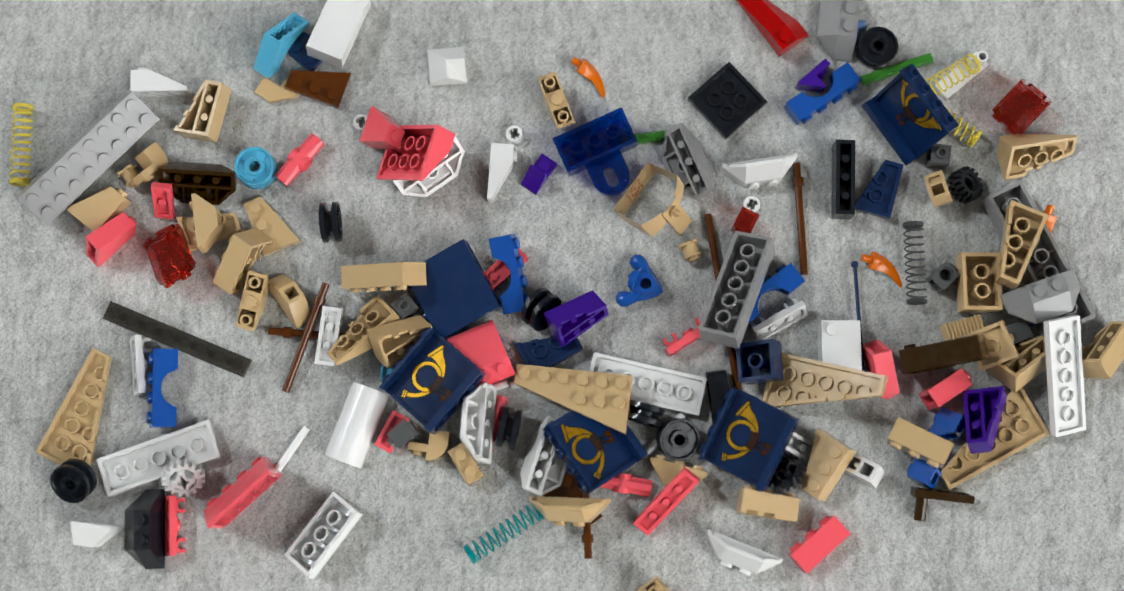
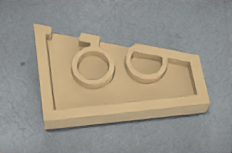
(269, 223)
(230, 226)

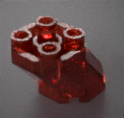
(1020, 107)
(170, 255)

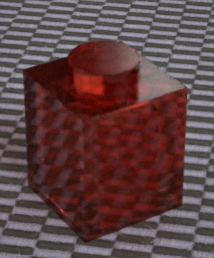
(745, 221)

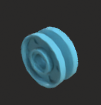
(247, 160)

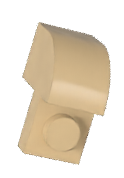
(150, 161)
(938, 189)
(436, 446)

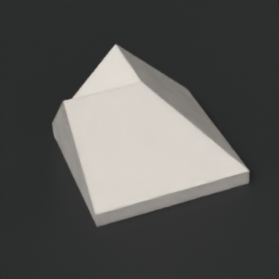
(447, 66)
(92, 533)

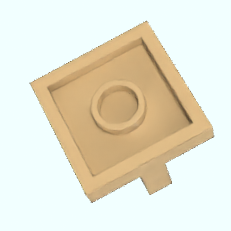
(998, 343)

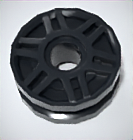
(884, 39)
(330, 222)
(535, 306)
(645, 413)
(509, 428)
(689, 439)
(73, 480)

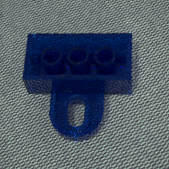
(598, 148)

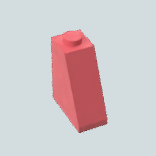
(381, 131)
(109, 238)
(880, 361)
(945, 389)

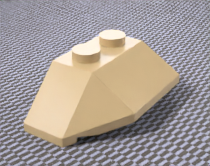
(569, 509)

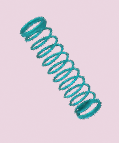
(471, 554)

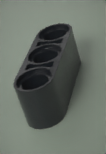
(717, 387)

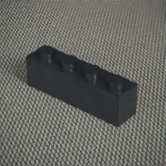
(843, 179)

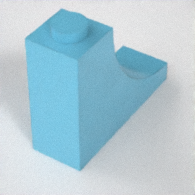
(277, 43)

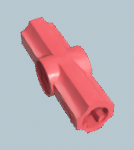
(299, 159)
(627, 484)

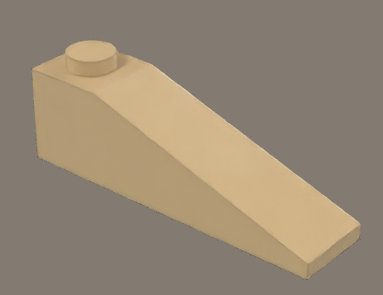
(1026, 152)
(356, 339)

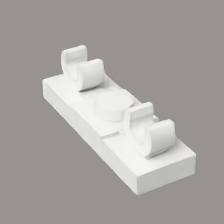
(779, 320)
(328, 334)
(139, 364)

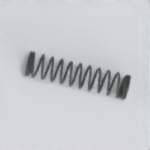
(916, 300)

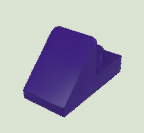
(812, 80)
(538, 174)

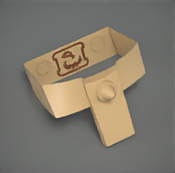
(674, 215)

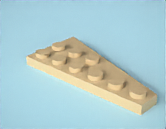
(819, 382)
(589, 393)
(78, 418)
(1017, 429)

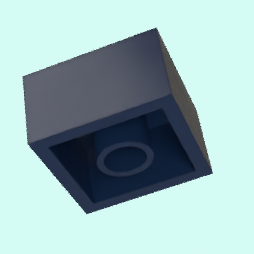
(759, 362)

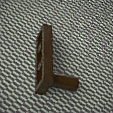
(923, 494)

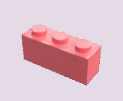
(818, 543)

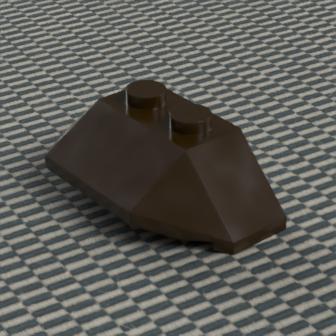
(206, 180)

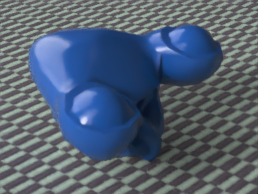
(642, 283)

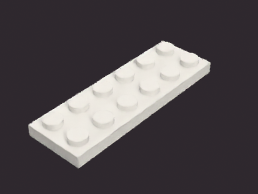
(1065, 375)
(655, 384)
(147, 460)

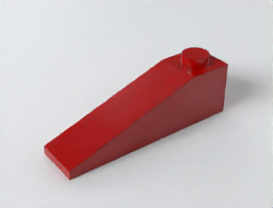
(774, 24)

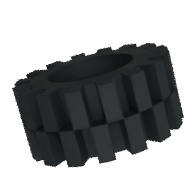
(965, 185)

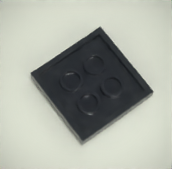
(727, 100)

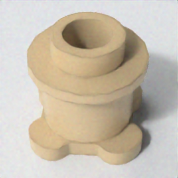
(128, 174)
(690, 250)

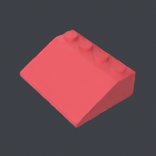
(418, 154)
(485, 350)
(241, 493)

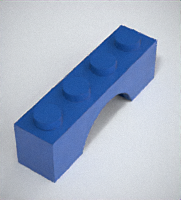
(804, 106)
(507, 250)
(784, 281)
(161, 412)
(947, 426)

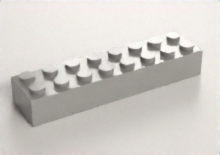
(87, 157)
(1046, 257)

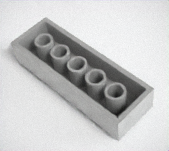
(736, 289)

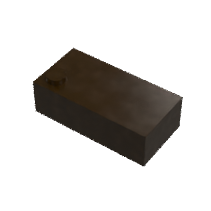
(943, 354)

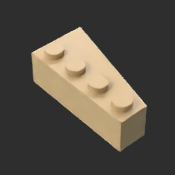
(1019, 238)
(383, 276)

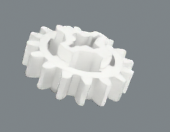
(183, 477)

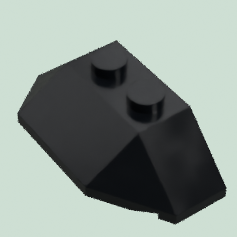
(146, 529)

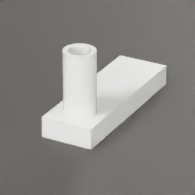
(982, 56)

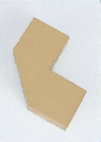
(272, 92)

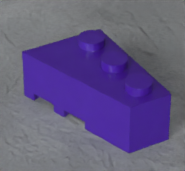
(575, 317)
(982, 417)

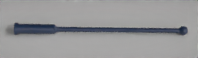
(854, 264)

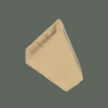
(100, 207)

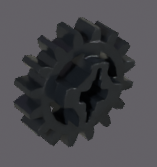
(788, 473)

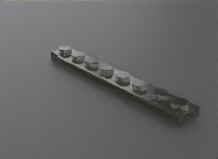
(177, 339)

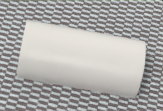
(357, 425)
(323, 535)

